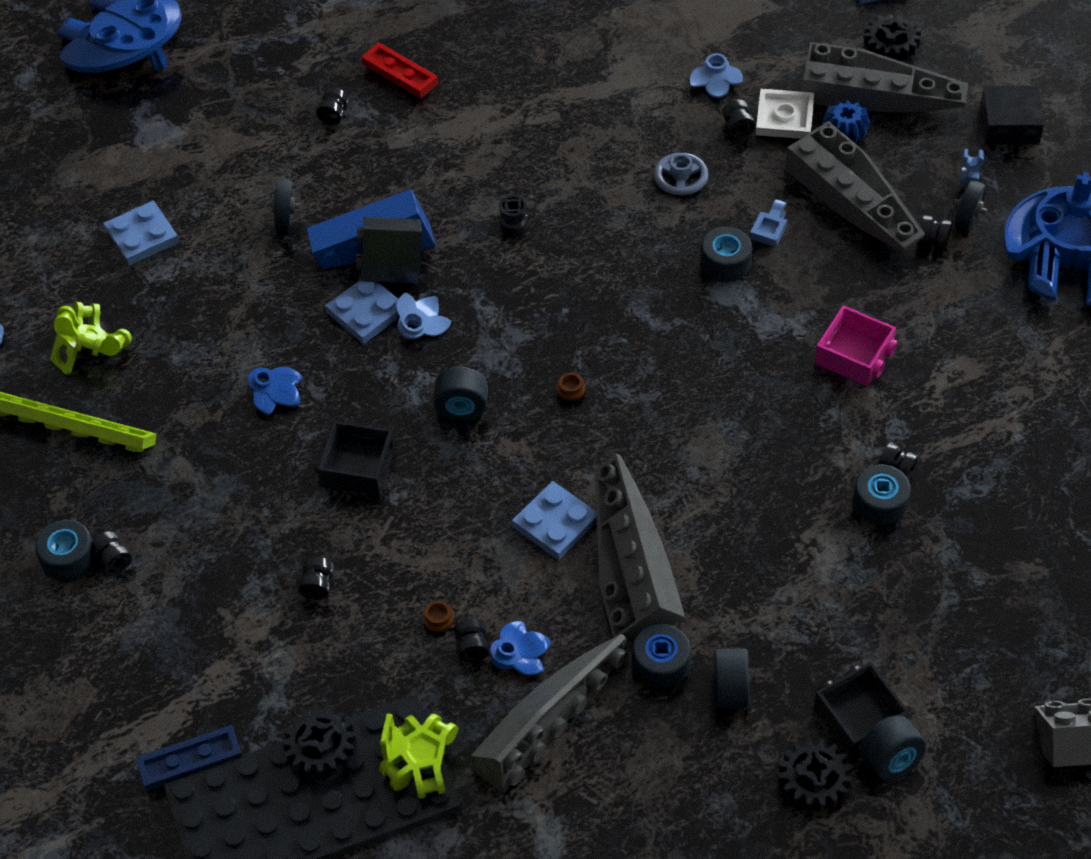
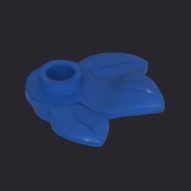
(278, 389)
(522, 649)

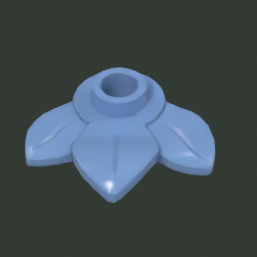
(716, 76)
(422, 315)

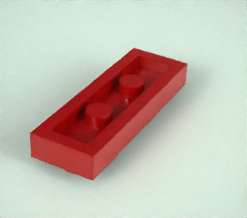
(399, 70)

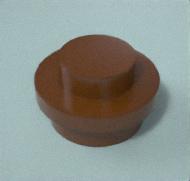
(570, 387)
(438, 616)

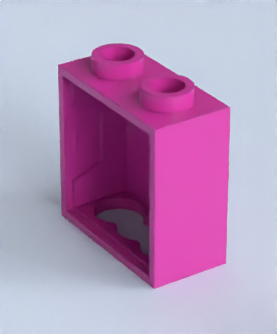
(856, 346)

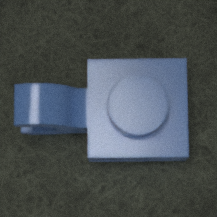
(972, 169)
(771, 226)

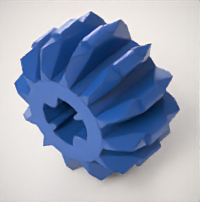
(849, 119)

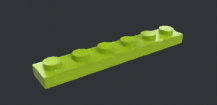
(79, 424)

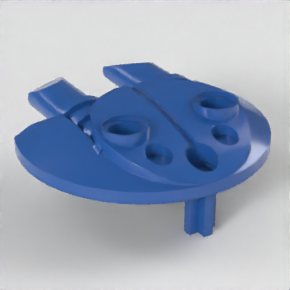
(120, 35)
(1052, 232)

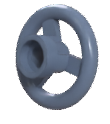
(681, 166)

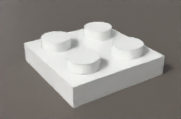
(784, 113)

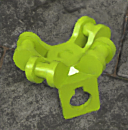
(75, 334)
(420, 749)

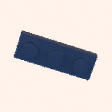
(187, 757)

